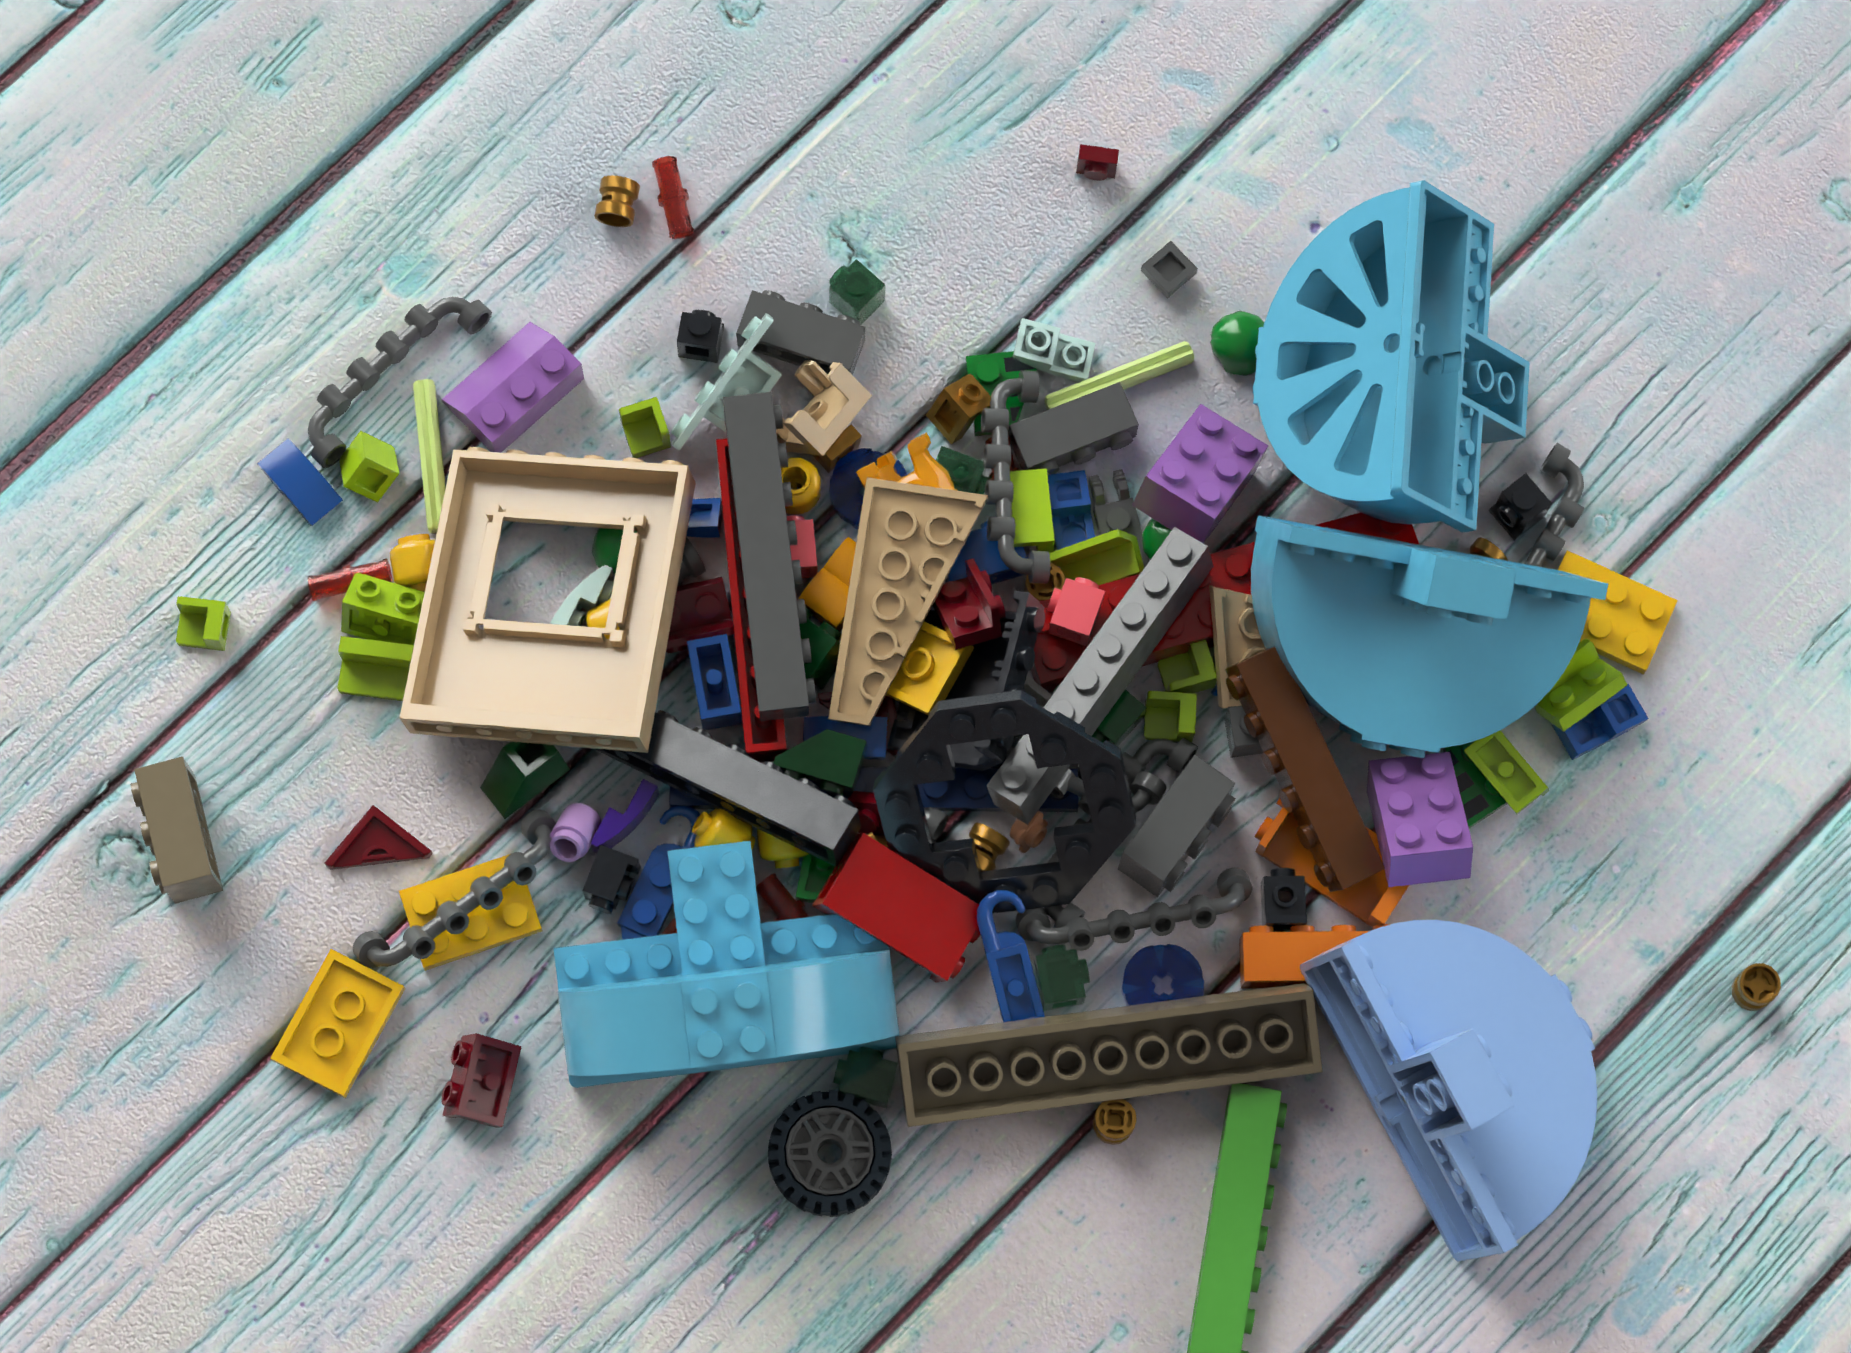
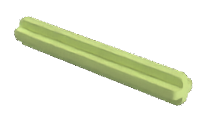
(1128, 374)
(430, 450)

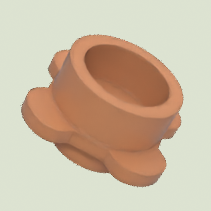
(1029, 835)

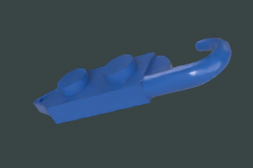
(653, 894)
(1008, 962)

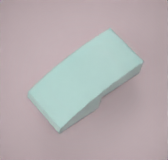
(1053, 352)
(587, 595)

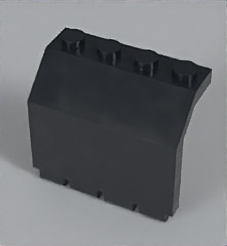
(991, 668)

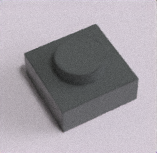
(1169, 269)

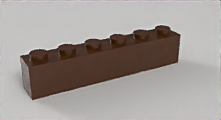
(1304, 770)

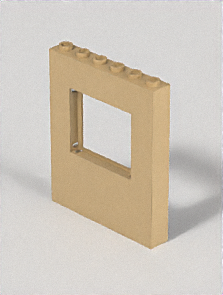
(539, 677)

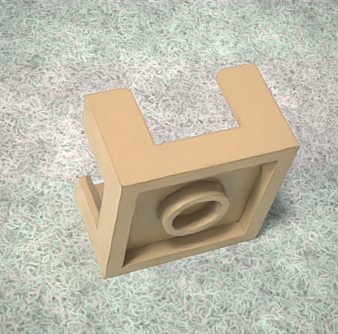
(834, 405)

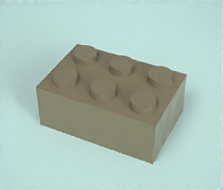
(176, 830)

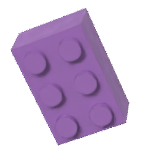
(1200, 474)
(1419, 819)

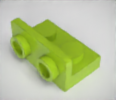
(381, 610)
(1580, 688)

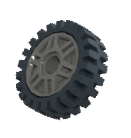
(834, 1186)

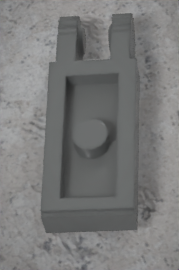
(1117, 514)

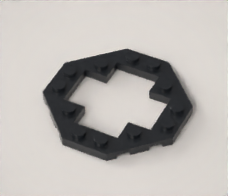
(1054, 742)

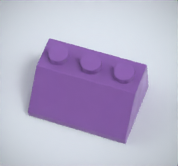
(515, 387)

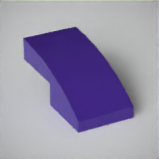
(618, 826)

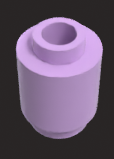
(574, 832)

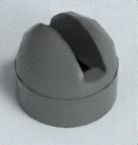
(936, 822)

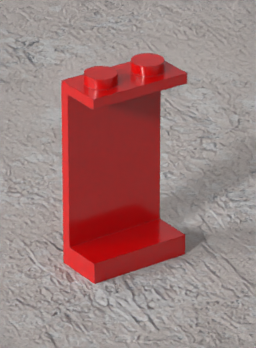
(901, 907)

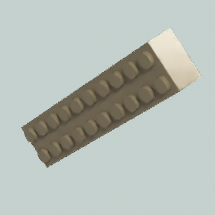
(1108, 1054)

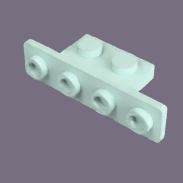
(741, 375)

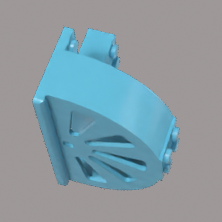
(1384, 361)
(1413, 636)
(722, 985)

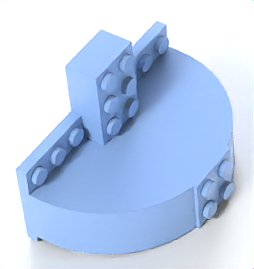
(1486, 1065)

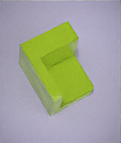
(645, 427)
(369, 466)
(202, 623)
(1189, 671)
(1170, 715)

